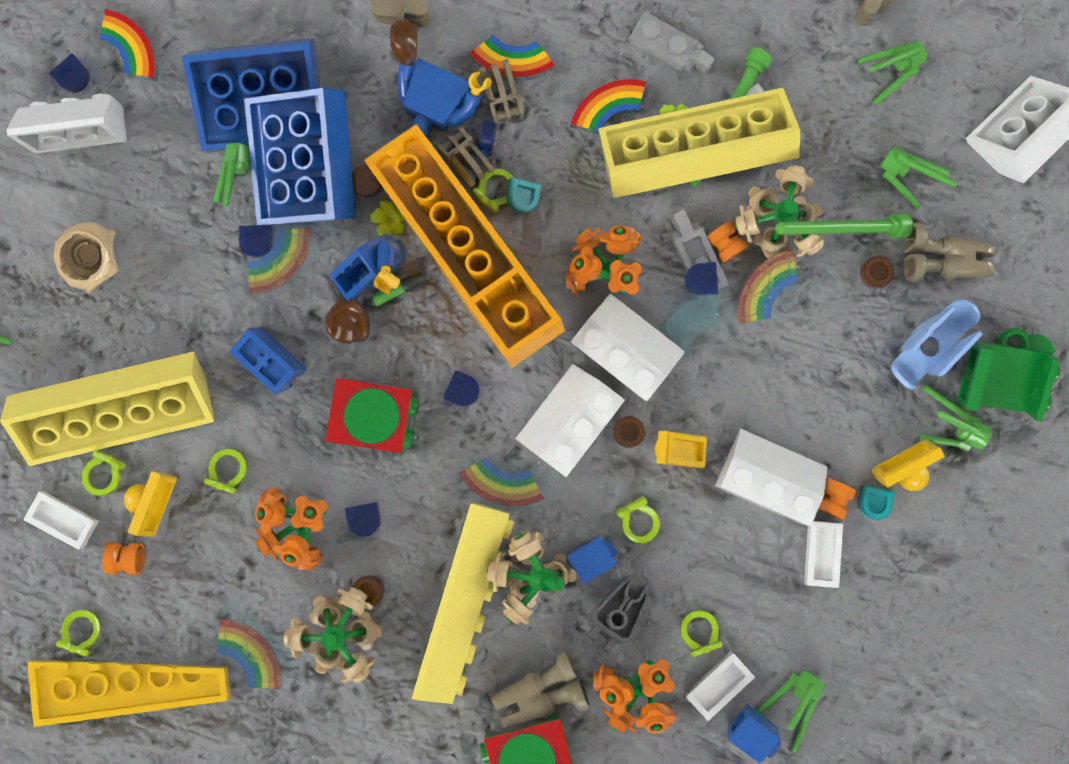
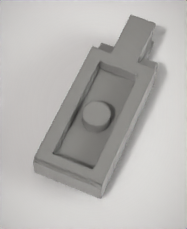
(670, 44)
(694, 245)

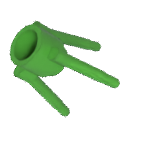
(904, 57)
(234, 162)
(898, 163)
(970, 431)
(808, 690)

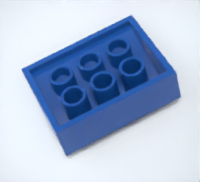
(227, 75)
(300, 156)

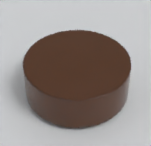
(365, 182)
(877, 272)
(629, 432)
(372, 588)

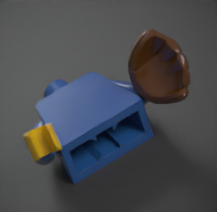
(428, 92)
(363, 268)

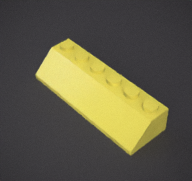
(700, 142)
(108, 409)
(461, 605)

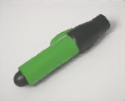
(406, 284)

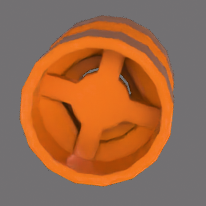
(727, 241)
(836, 498)
(122, 558)

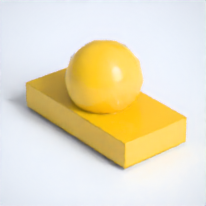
(681, 449)
(909, 466)
(149, 503)

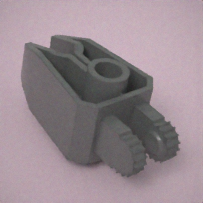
(616, 617)

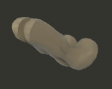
(958, 256)
(530, 696)

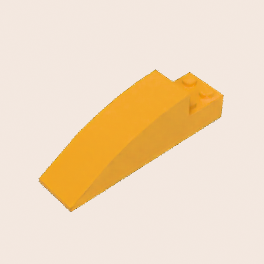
(465, 246)

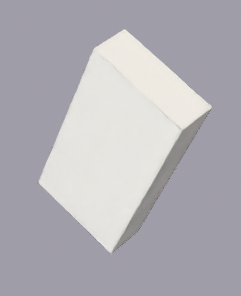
(61, 520)
(823, 554)
(719, 685)

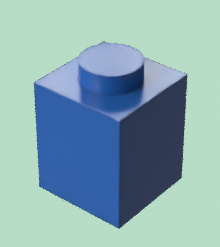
(593, 558)
(754, 734)

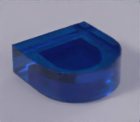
(71, 74)
(487, 137)
(256, 240)
(702, 279)
(462, 390)
(364, 519)

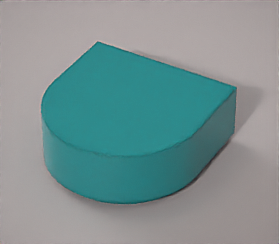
(522, 195)
(875, 502)

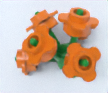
(589, 267)
(295, 548)
(623, 692)

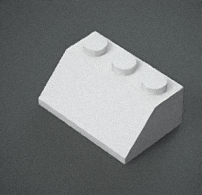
(69, 124)
(1024, 129)
(628, 347)
(570, 419)
(773, 478)

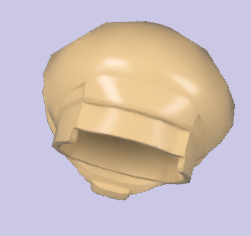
(78, 254)

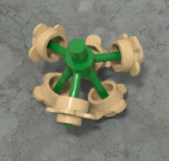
(766, 204)
(523, 586)
(331, 650)

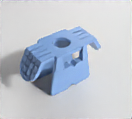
(946, 329)

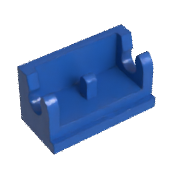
(267, 359)

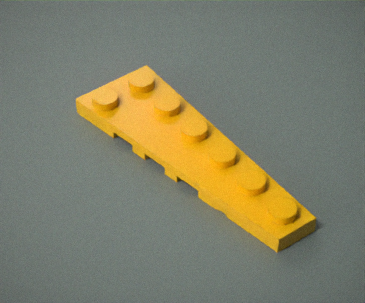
(96, 690)

